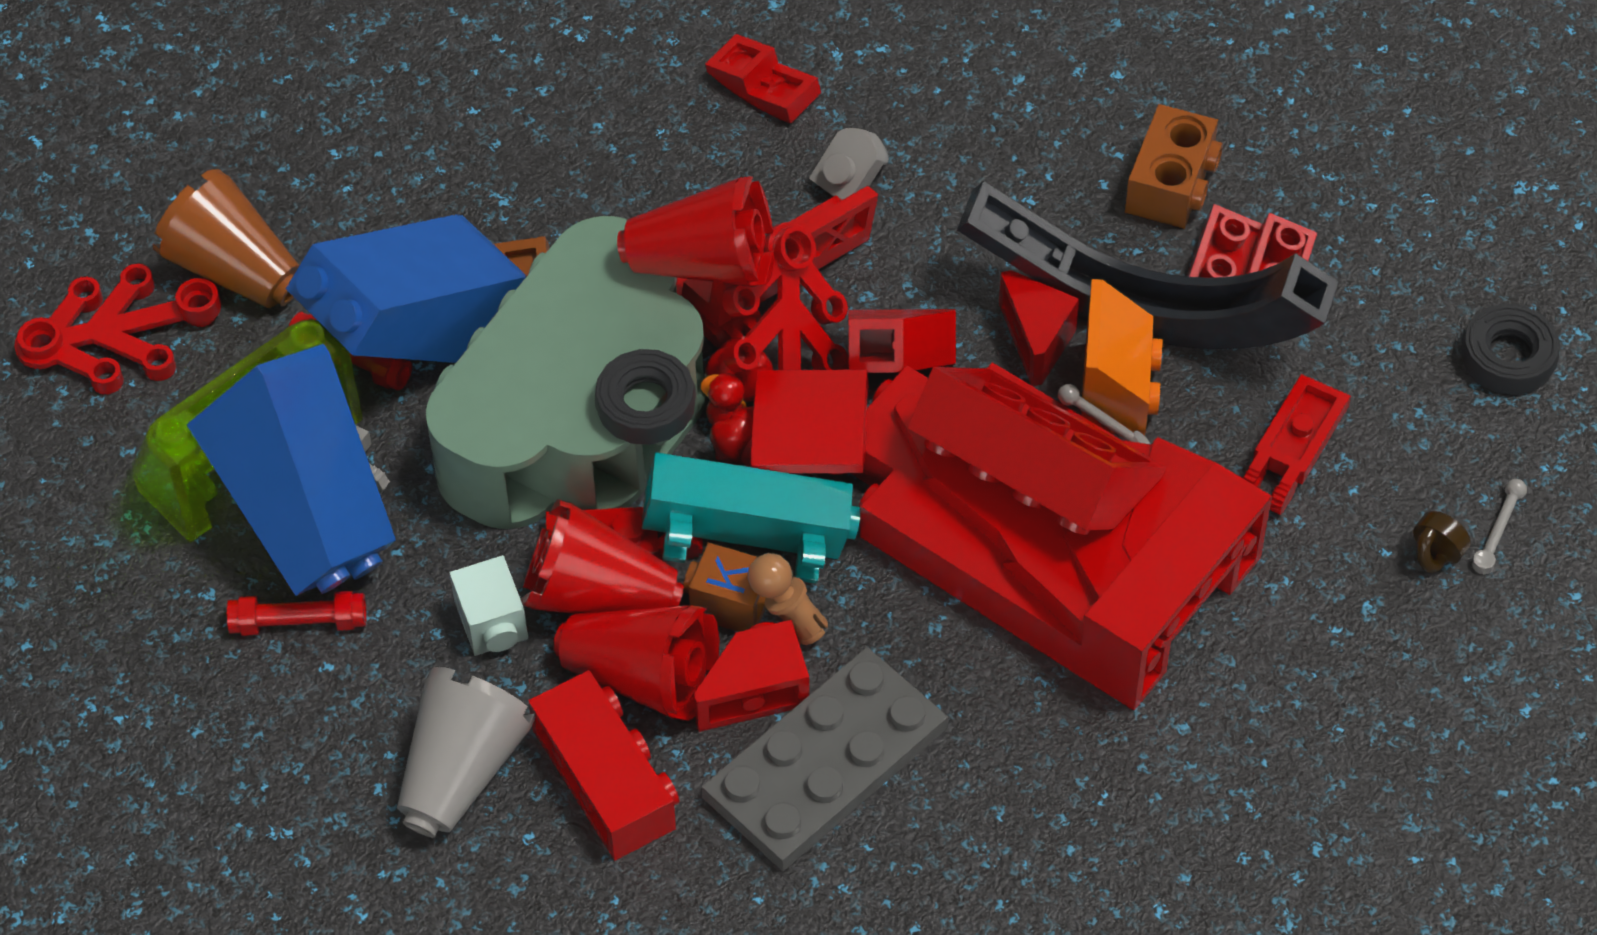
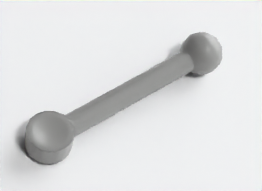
(1069, 396)
(1484, 559)

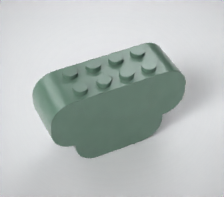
(519, 408)

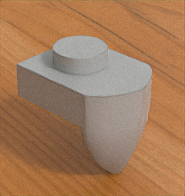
(850, 162)

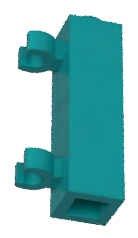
(748, 508)

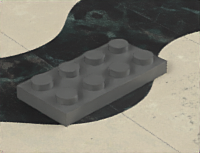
(824, 758)

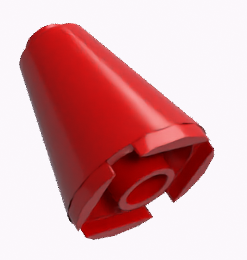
(704, 236)
(594, 569)
(643, 653)

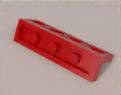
(836, 229)

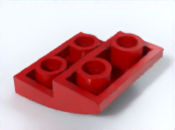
(1241, 246)
(810, 421)

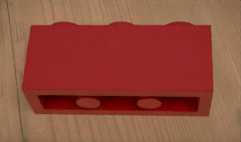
(604, 764)

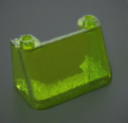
(170, 462)

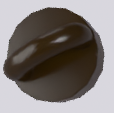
(1440, 537)

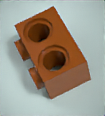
(1172, 166)

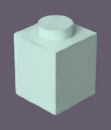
(489, 606)

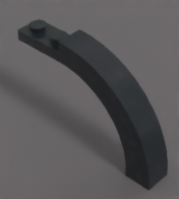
(1185, 310)

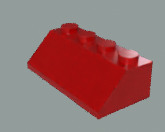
(1032, 448)

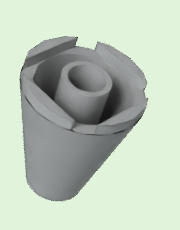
(457, 748)

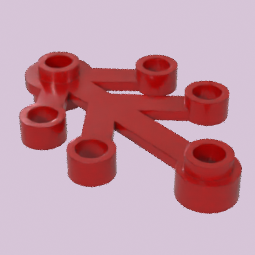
(788, 314)
(112, 327)

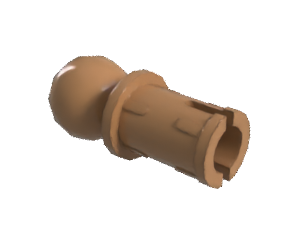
(786, 596)

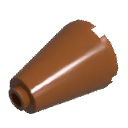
(226, 241)

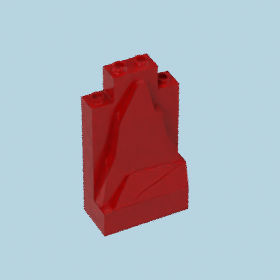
(1089, 600)

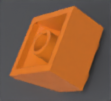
(1120, 359)

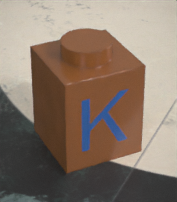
(723, 588)

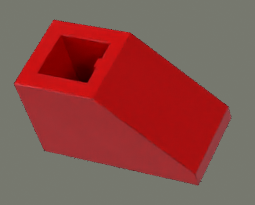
(901, 337)

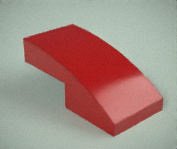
(757, 77)

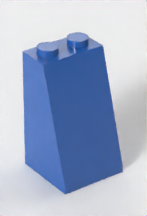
(406, 288)
(298, 470)

